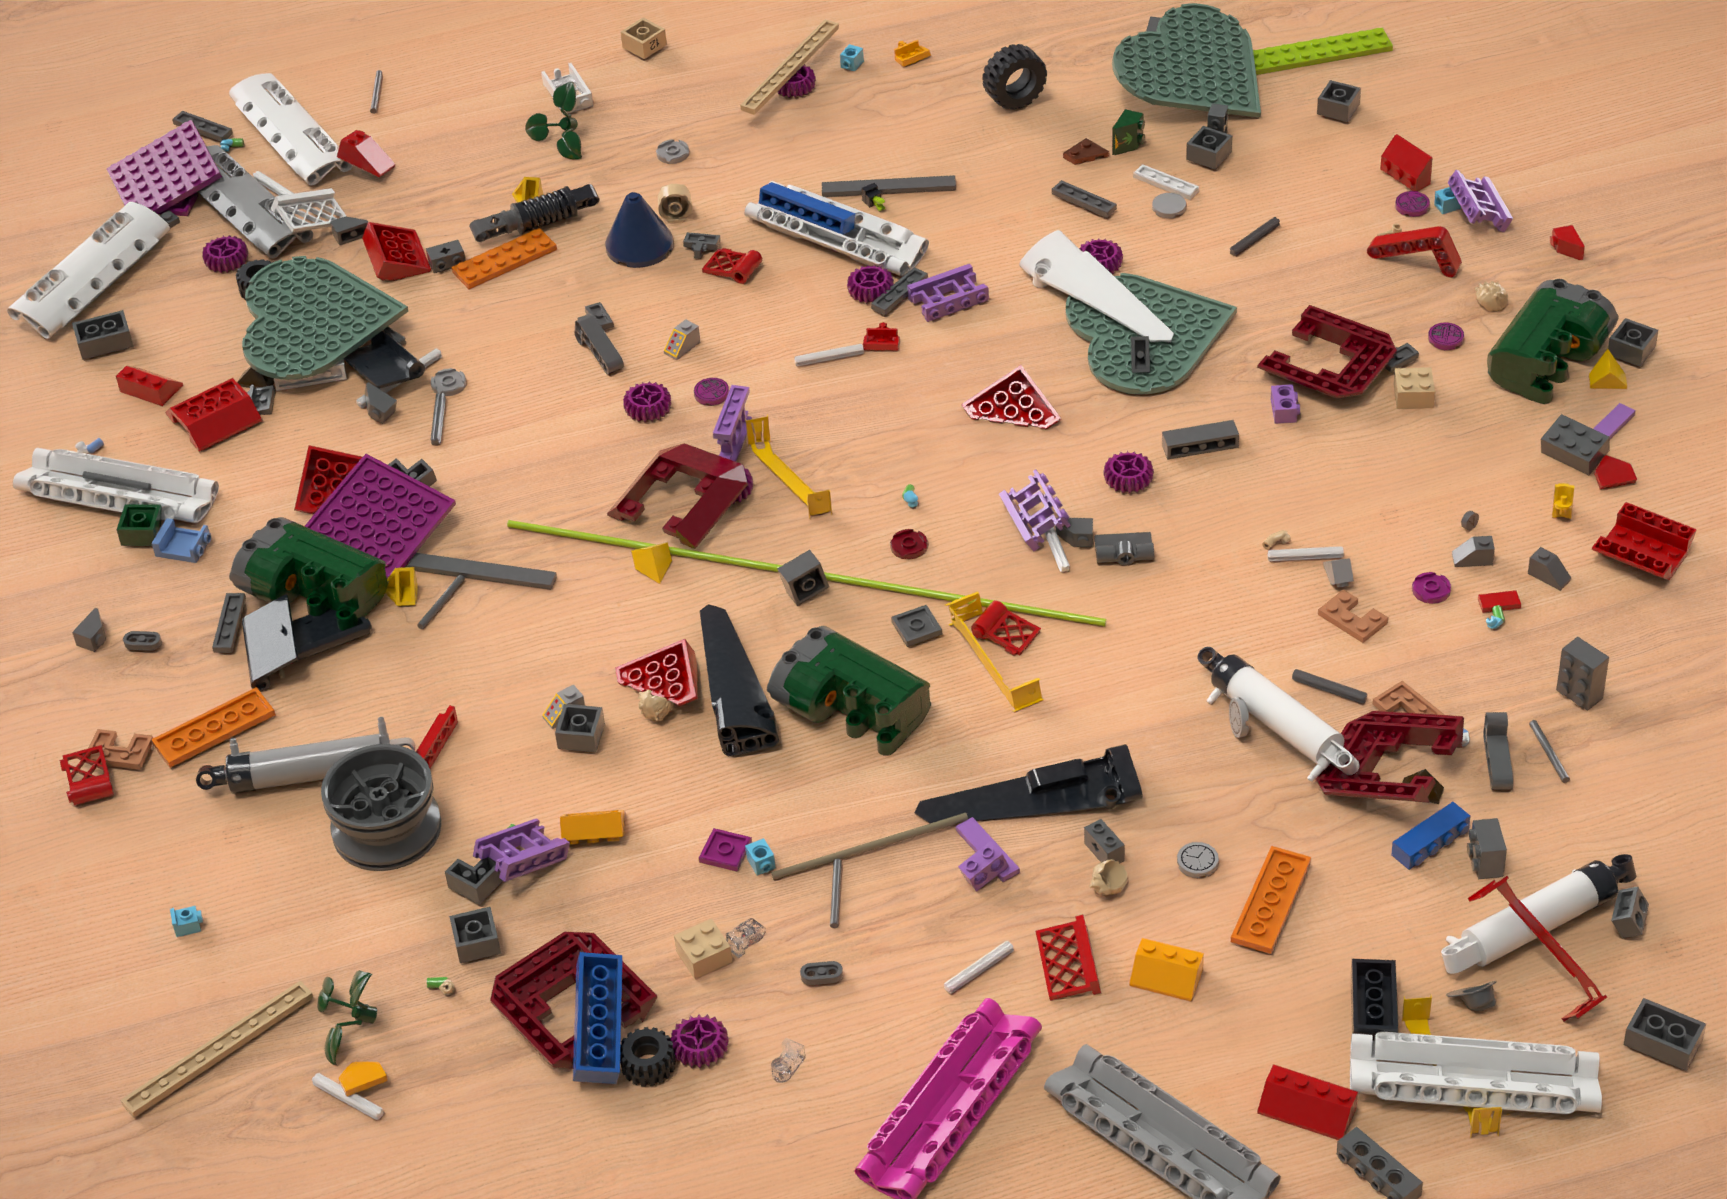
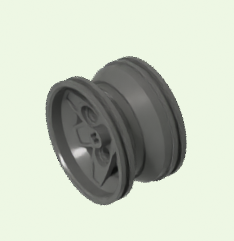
(372, 811)

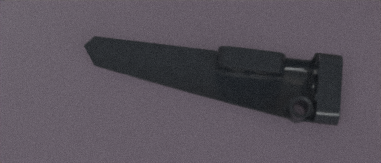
(737, 698)
(1045, 790)

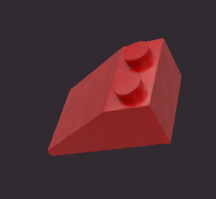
(364, 153)

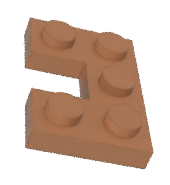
(1338, 613)
(1404, 696)
(130, 757)

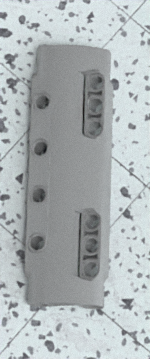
(242, 201)
(1162, 1131)

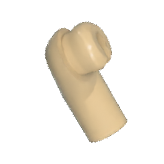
(1273, 538)

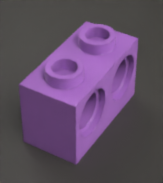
(1284, 404)
(983, 866)

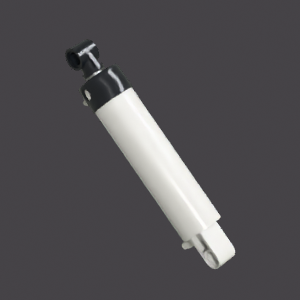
(1278, 711)
(1551, 906)

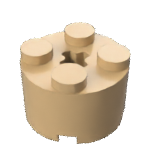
(674, 203)

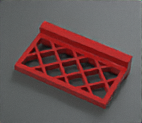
(1086, 959)

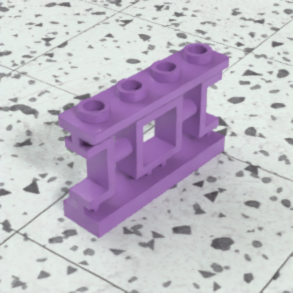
(1480, 200)
(944, 283)
(731, 424)
(1022, 517)
(513, 863)

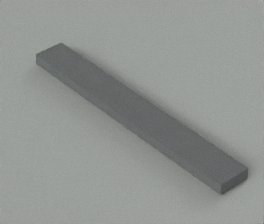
(890, 186)
(483, 571)

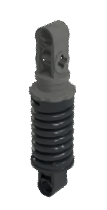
(535, 212)

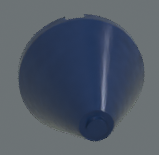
(638, 234)

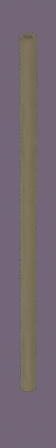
(869, 846)

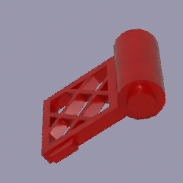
(741, 268)
(994, 621)
(91, 786)

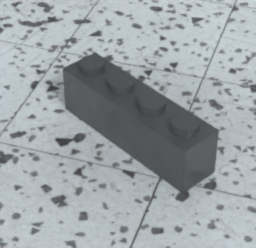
(1200, 439)

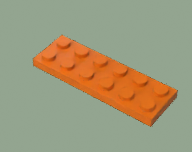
(504, 258)
(213, 727)
(1270, 899)

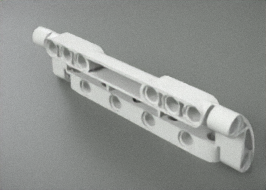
(287, 127)
(899, 248)
(90, 266)
(75, 489)
(1475, 1073)

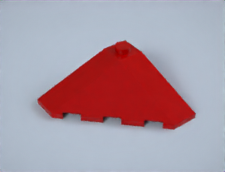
(1013, 400)
(321, 476)
(666, 672)

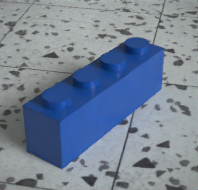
(1431, 835)

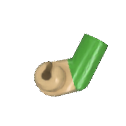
(442, 983)

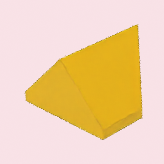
(528, 188)
(1607, 374)
(652, 561)
(402, 586)

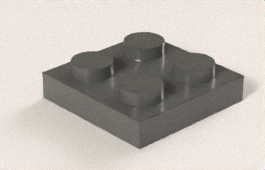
(916, 625)

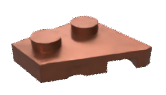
(1084, 152)

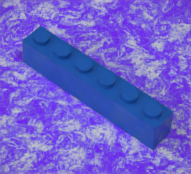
(807, 208)

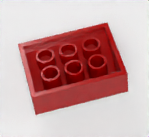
(394, 251)

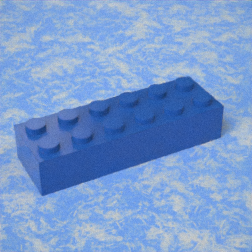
(597, 1018)

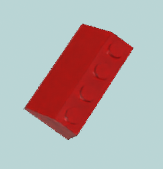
(1307, 1102)

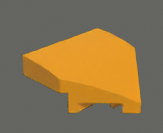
(910, 53)
(361, 1076)

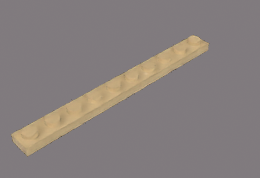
(789, 67)
(216, 1049)

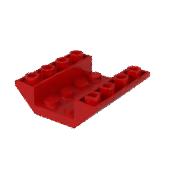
(215, 414)
(1647, 541)

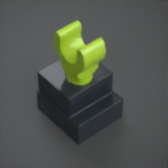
(872, 196)

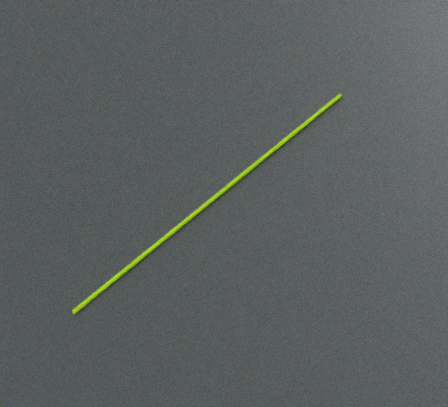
(829, 576)

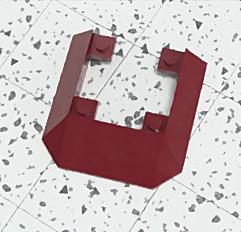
(1365, 345)
(719, 487)
(1386, 731)
(528, 984)

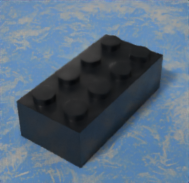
(1373, 996)

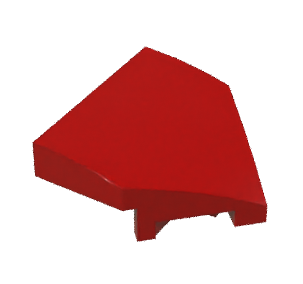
(881, 338)
(1614, 473)

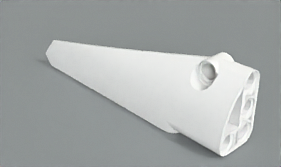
(1077, 273)

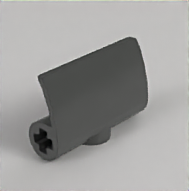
(1124, 547)

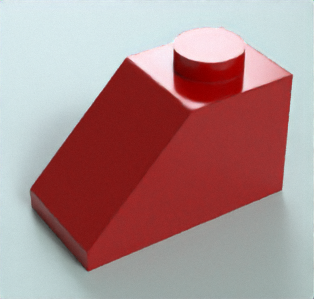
(1567, 242)

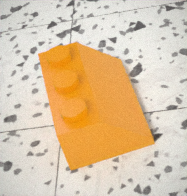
(592, 826)
(1166, 969)

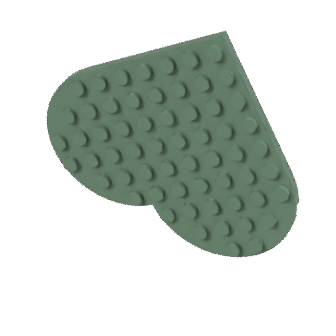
(1191, 62)
(311, 317)
(1191, 318)

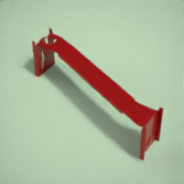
(1548, 940)

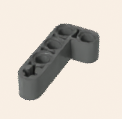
(590, 332)
(1497, 750)

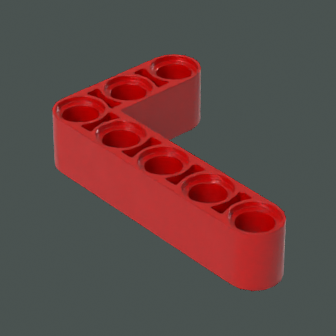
(1420, 240)

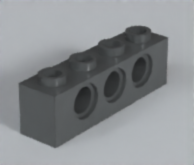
(1375, 1157)

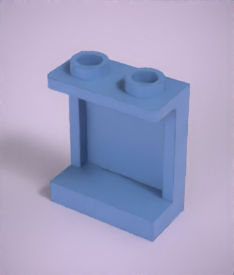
(180, 542)

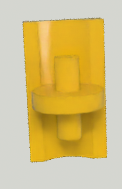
(1563, 500)

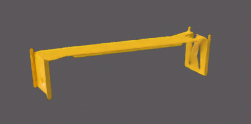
(816, 501)
(1019, 696)
(1416, 1016)

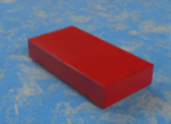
(1507, 600)

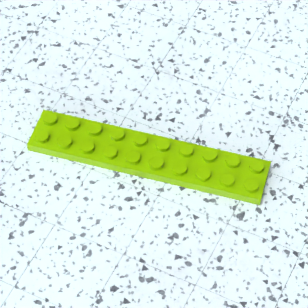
(1321, 51)

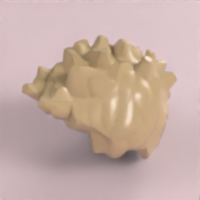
(1491, 296)
(654, 706)
(1108, 878)

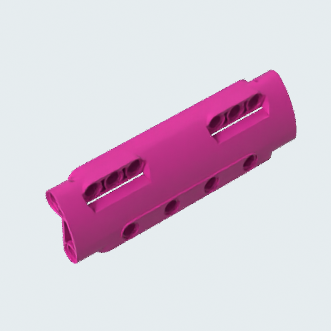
(947, 1101)

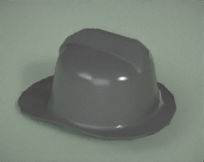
(1477, 997)

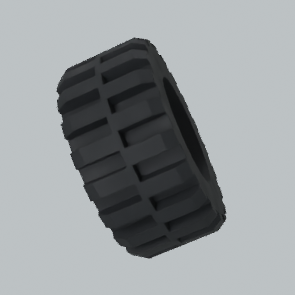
(1003, 65)

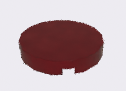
(909, 544)

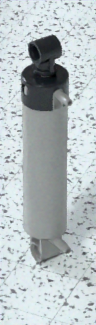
(287, 764)

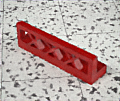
(438, 735)

